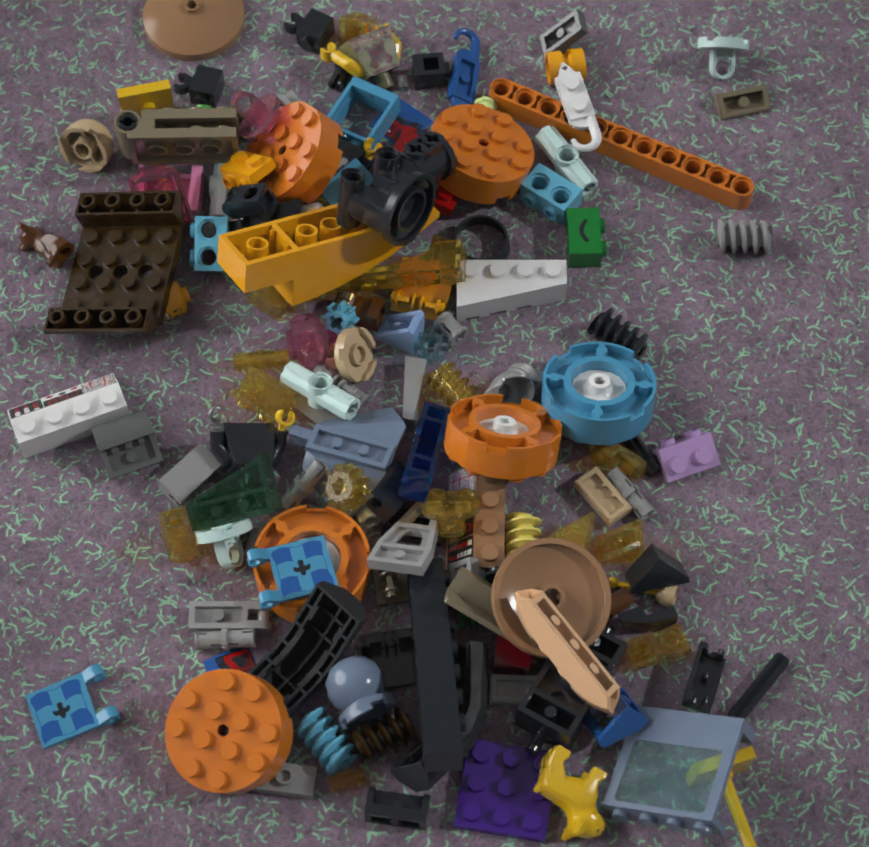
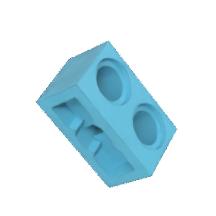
(554, 190)
(204, 244)

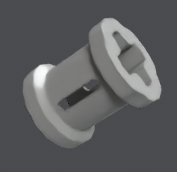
(451, 328)

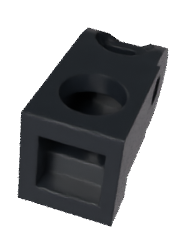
(250, 201)

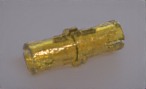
(261, 359)

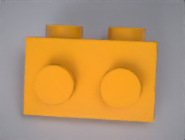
(246, 169)

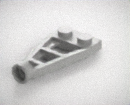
(404, 558)

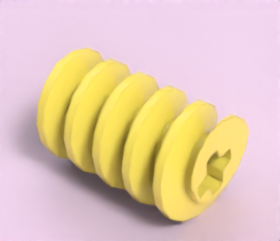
(520, 530)

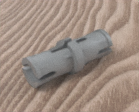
(304, 484)
(630, 493)
(225, 639)

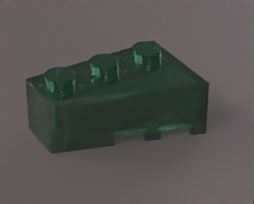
(238, 497)

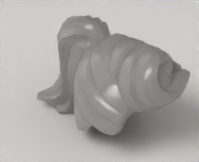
(516, 383)

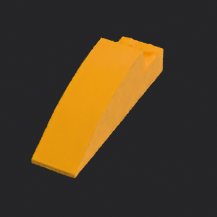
(303, 254)

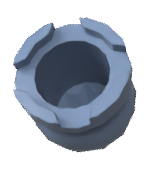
(357, 690)

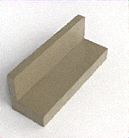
(473, 598)

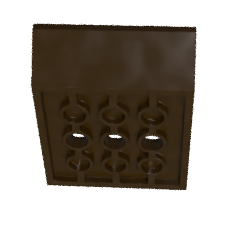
(118, 235)

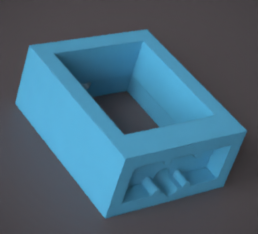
(371, 96)

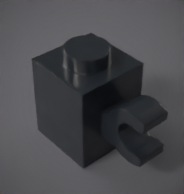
(312, 31)
(203, 87)

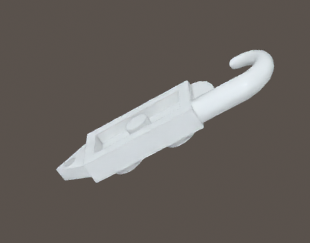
(577, 106)

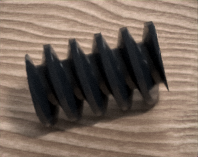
(611, 331)

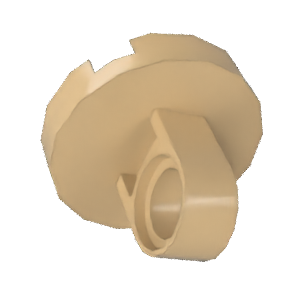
(353, 354)

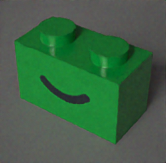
(584, 237)

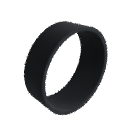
(490, 221)

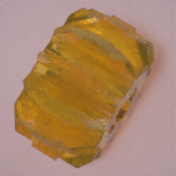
(356, 487)

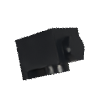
(429, 70)

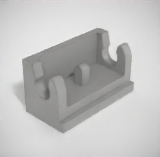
(188, 474)

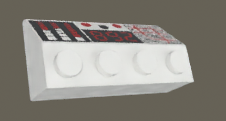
(67, 415)

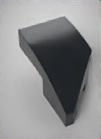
(657, 621)

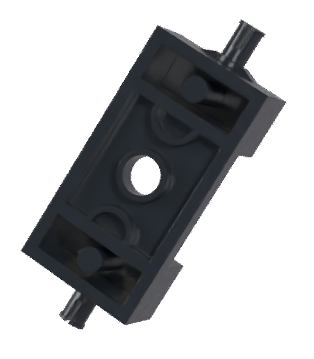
(552, 708)

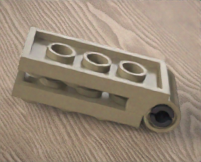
(178, 135)

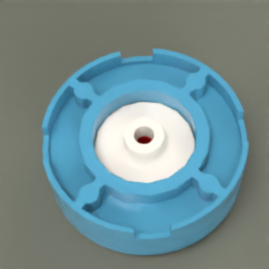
(599, 393)

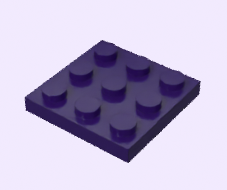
(499, 793)

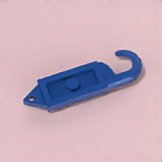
(464, 70)

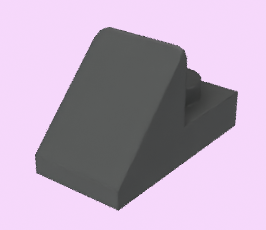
(565, 33)

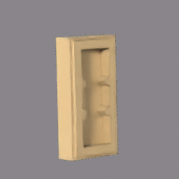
(602, 496)

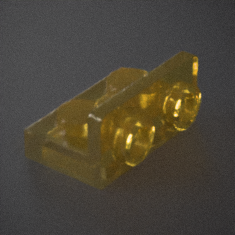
(264, 395)

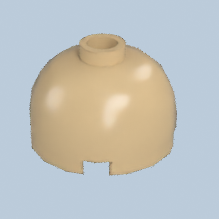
(84, 141)

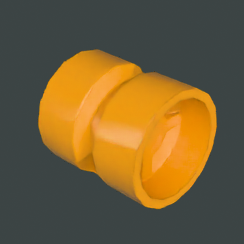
(573, 58)

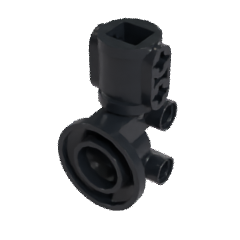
(400, 191)

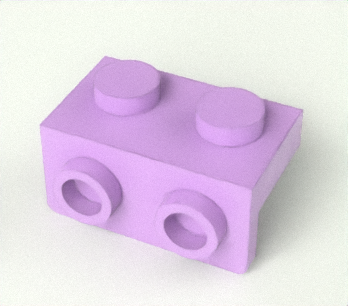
(686, 455)

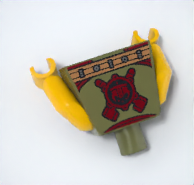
(368, 55)

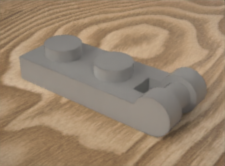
(228, 614)

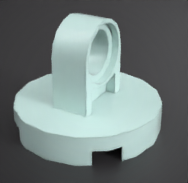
(722, 49)
(225, 538)

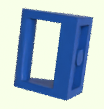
(626, 722)

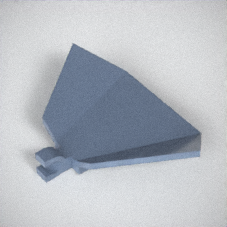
(365, 441)

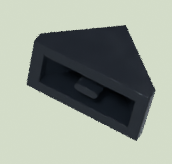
(655, 571)

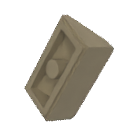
(742, 102)

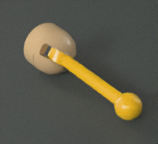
(664, 596)

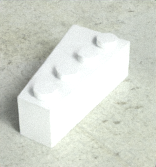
(508, 285)

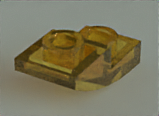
(627, 460)
(657, 648)

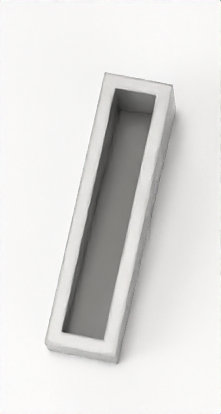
(413, 384)

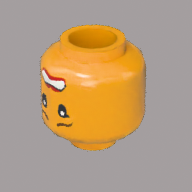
(177, 301)

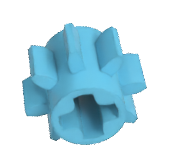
(340, 317)

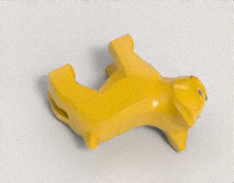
(572, 794)

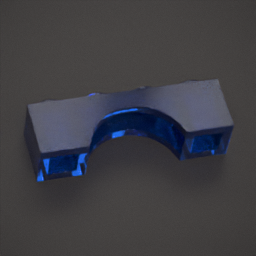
(424, 452)

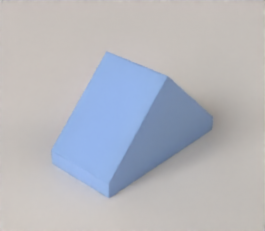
(402, 329)

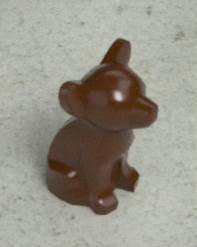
(52, 246)

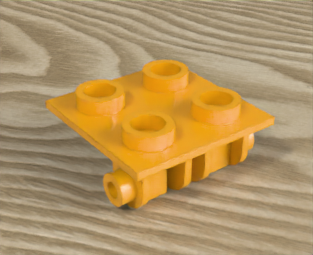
(429, 299)

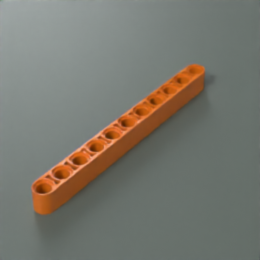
(534, 106)

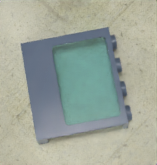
(676, 770)

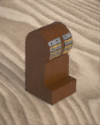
(368, 310)

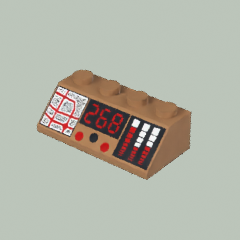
(486, 529)

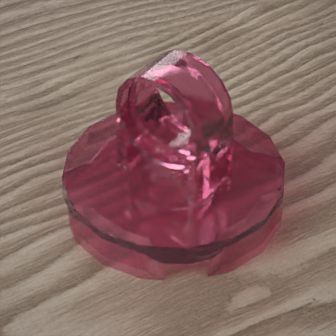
(260, 115)
(309, 340)

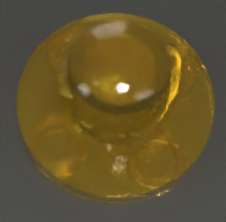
(451, 510)

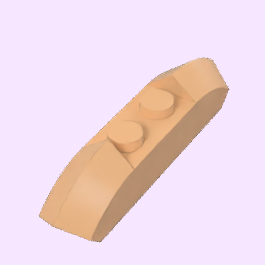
(566, 650)

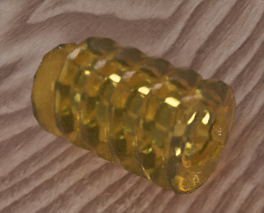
(449, 385)

